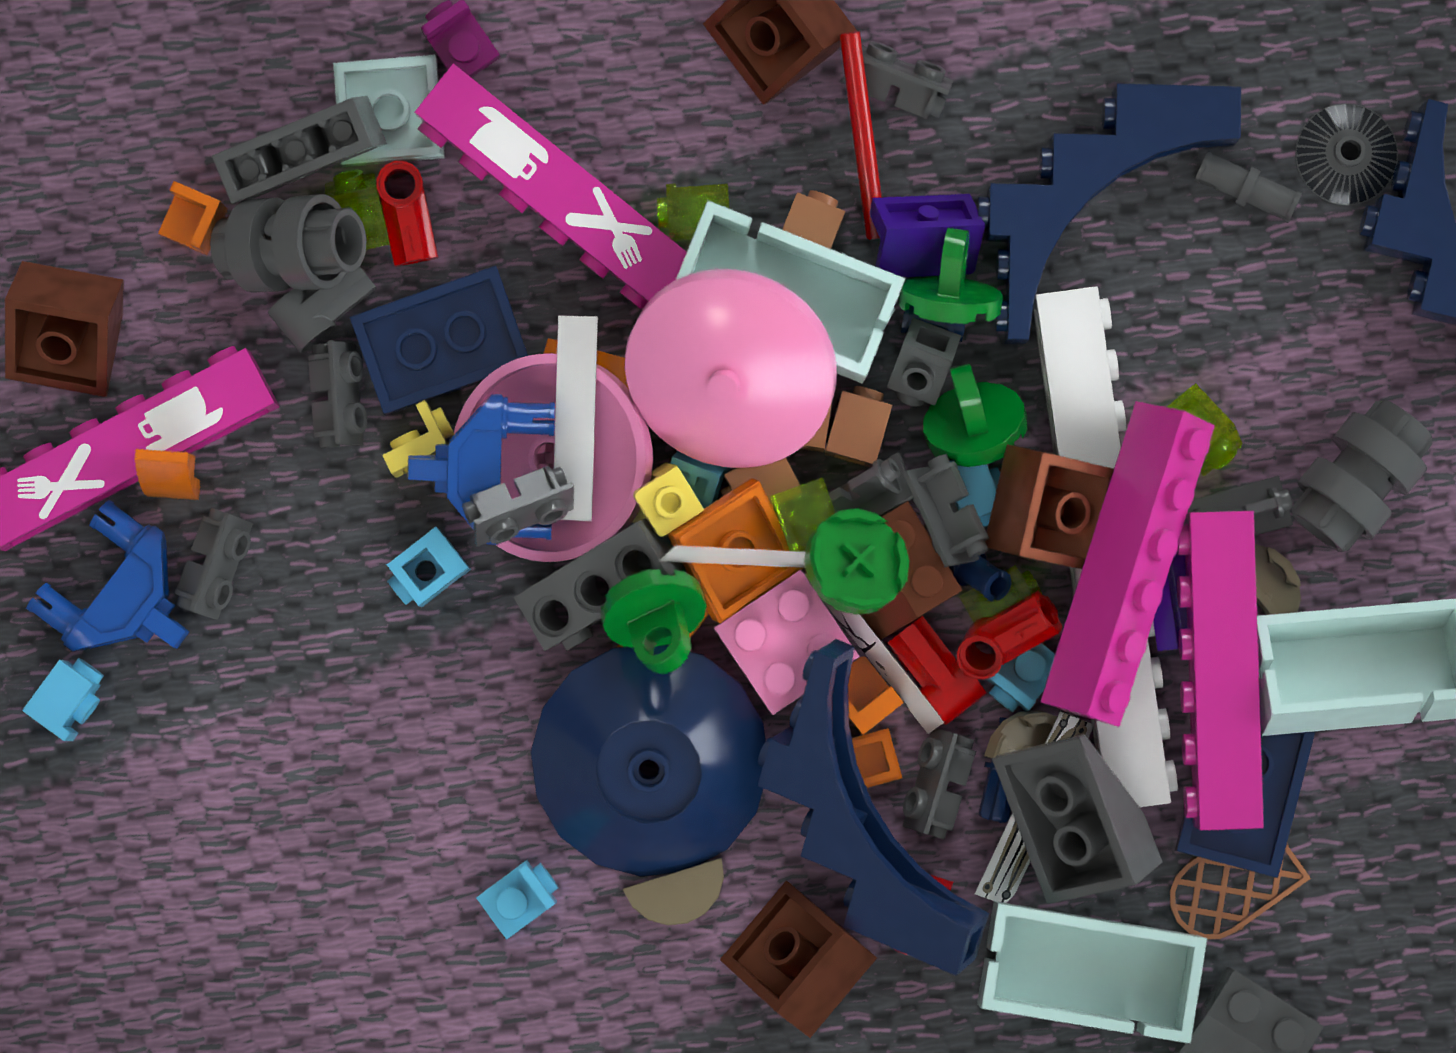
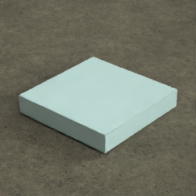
(395, 92)

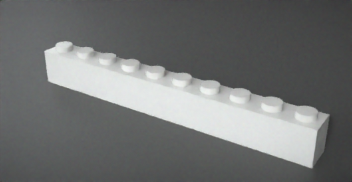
(1087, 429)

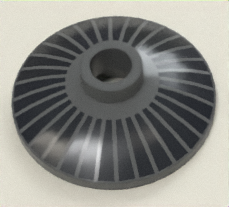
(1326, 169)

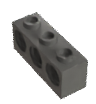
(299, 149)
(576, 585)

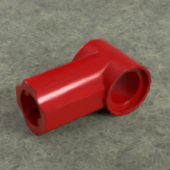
(407, 219)
(1009, 634)
(936, 670)

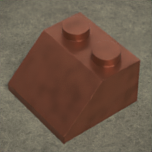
(777, 39)
(62, 328)
(1047, 506)
(927, 578)
(798, 959)

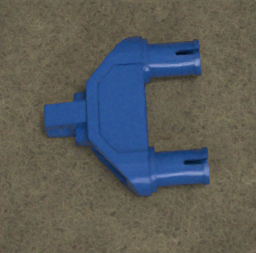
(474, 453)
(132, 600)

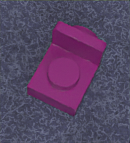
(459, 38)

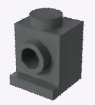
(923, 363)

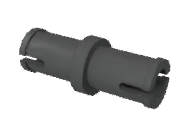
(1248, 186)

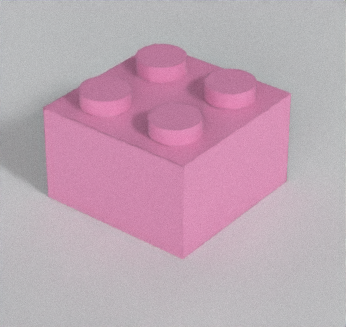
(776, 638)

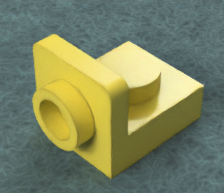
(414, 444)
(667, 499)

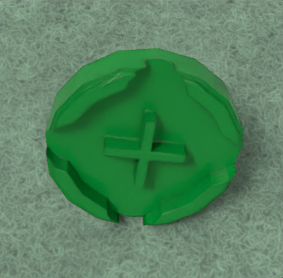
(950, 295)
(974, 420)
(856, 561)
(655, 612)

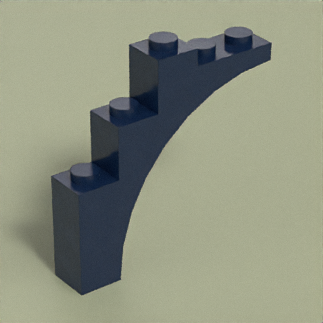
(1144, 126)
(1420, 220)
(843, 830)

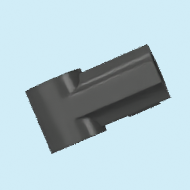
(308, 313)

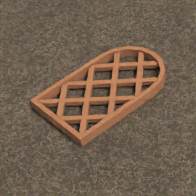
(1223, 889)

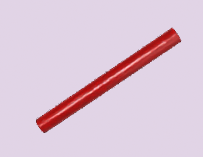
(861, 125)

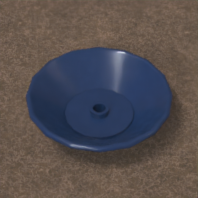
(617, 716)

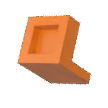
(191, 218)
(869, 696)

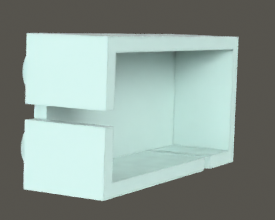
(839, 289)
(1357, 667)
(1092, 972)

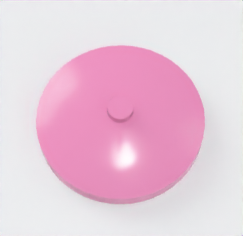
(731, 368)
(620, 454)

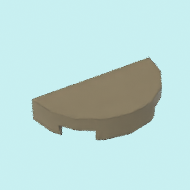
(1275, 582)
(1020, 732)
(678, 895)

